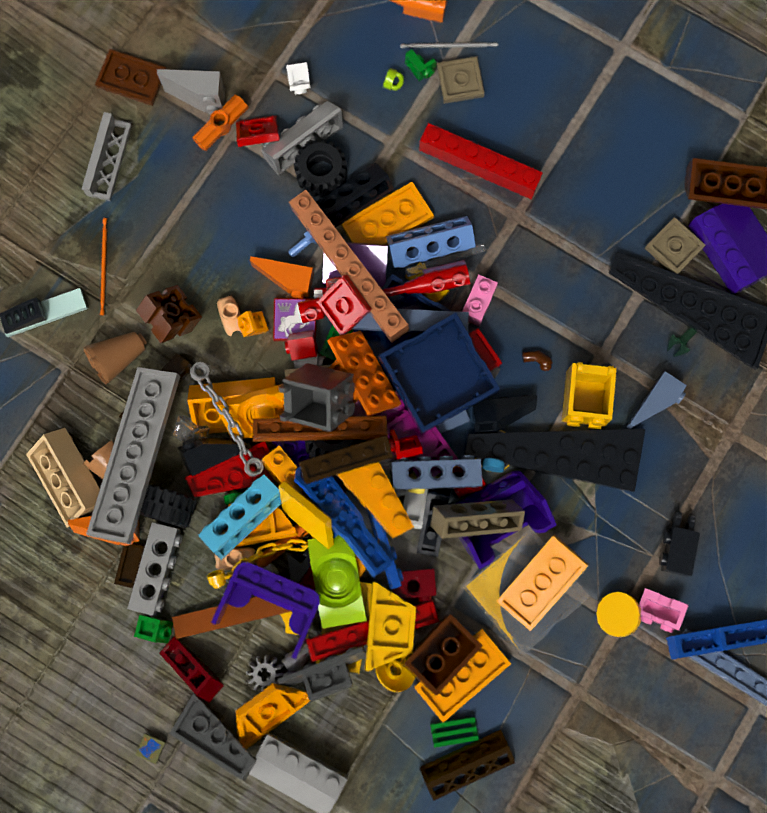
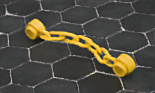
(218, 577)

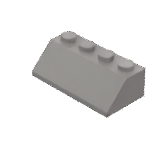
(319, 124)
(298, 774)

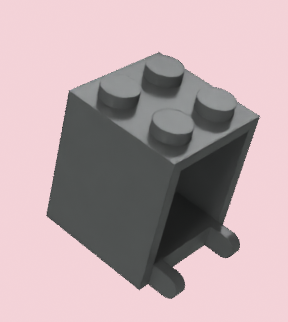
(318, 397)

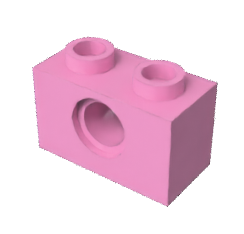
(479, 299)

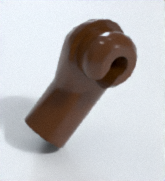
(538, 356)

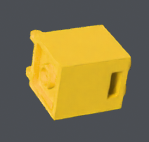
(589, 390)

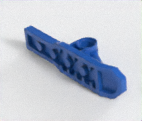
(345, 521)
(393, 575)

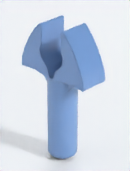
(301, 245)

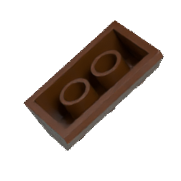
(441, 654)

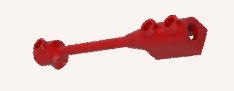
(432, 281)

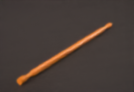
(103, 270)

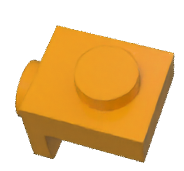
(252, 323)

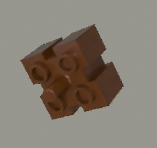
(168, 313)

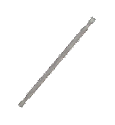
(437, 45)

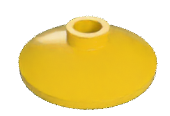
(396, 682)

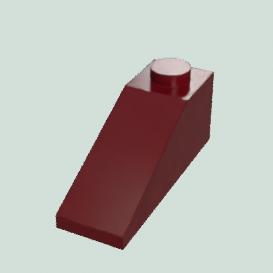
(191, 670)

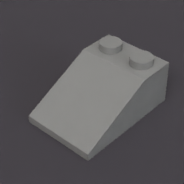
(197, 88)

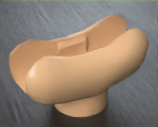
(228, 313)
(233, 557)

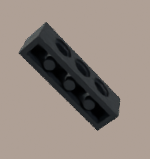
(355, 194)

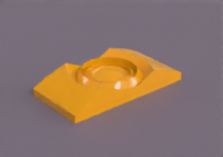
(257, 404)

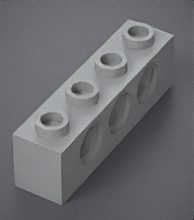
(139, 600)

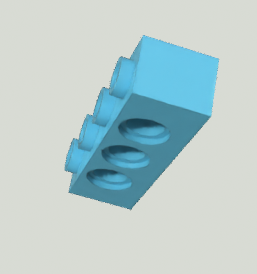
(240, 528)

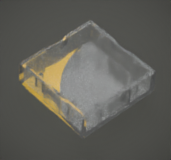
(495, 578)

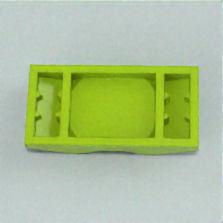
(337, 583)

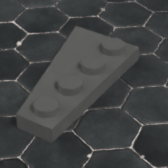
(210, 737)

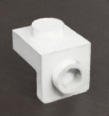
(298, 78)

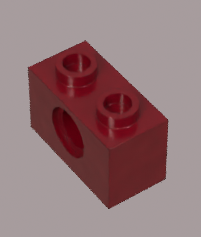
(426, 581)

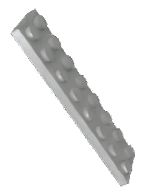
(133, 455)

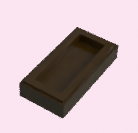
(129, 565)

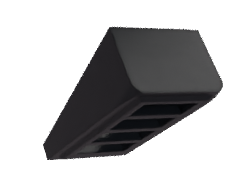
(33, 303)

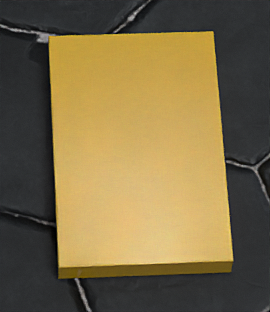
(306, 514)

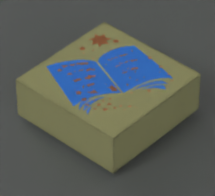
(150, 748)

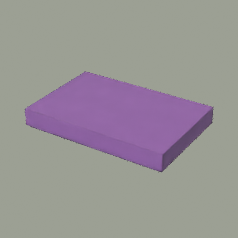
(371, 256)

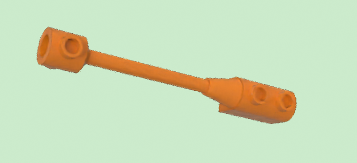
(425, 9)

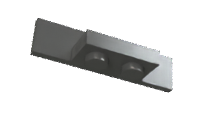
(327, 676)

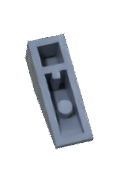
(662, 395)

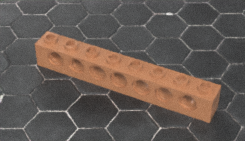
(348, 264)

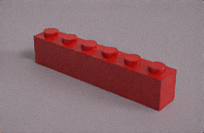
(480, 161)

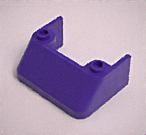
(256, 581)

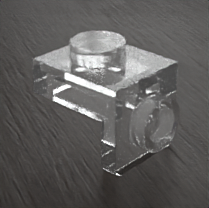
(186, 429)

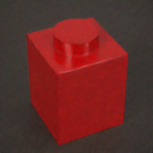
(302, 345)

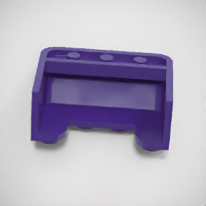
(508, 487)

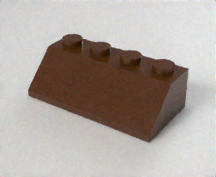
(726, 183)

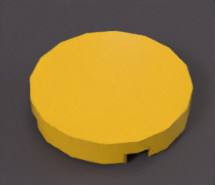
(619, 614)

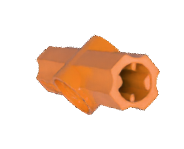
(229, 113)

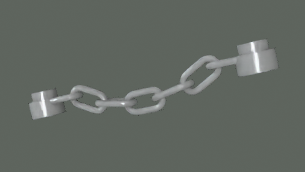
(231, 423)

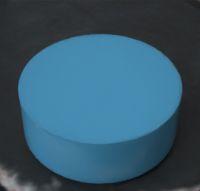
(493, 465)

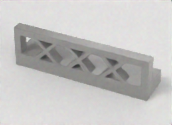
(99, 154)

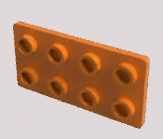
(370, 381)

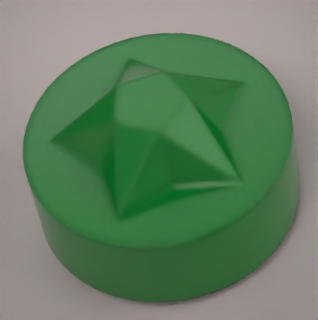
(230, 498)

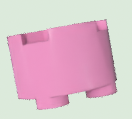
(662, 610)

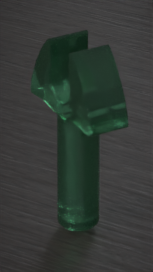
(683, 342)

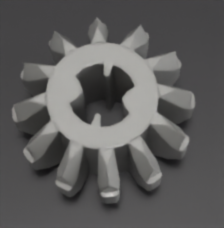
(271, 668)

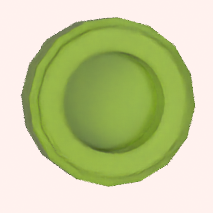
(388, 82)

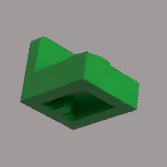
(418, 67)
(153, 629)

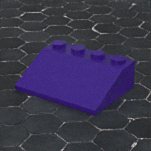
(733, 244)

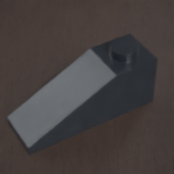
(207, 452)
(429, 540)

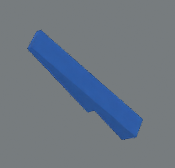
(717, 639)

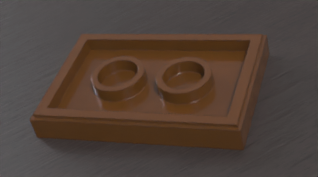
(129, 77)

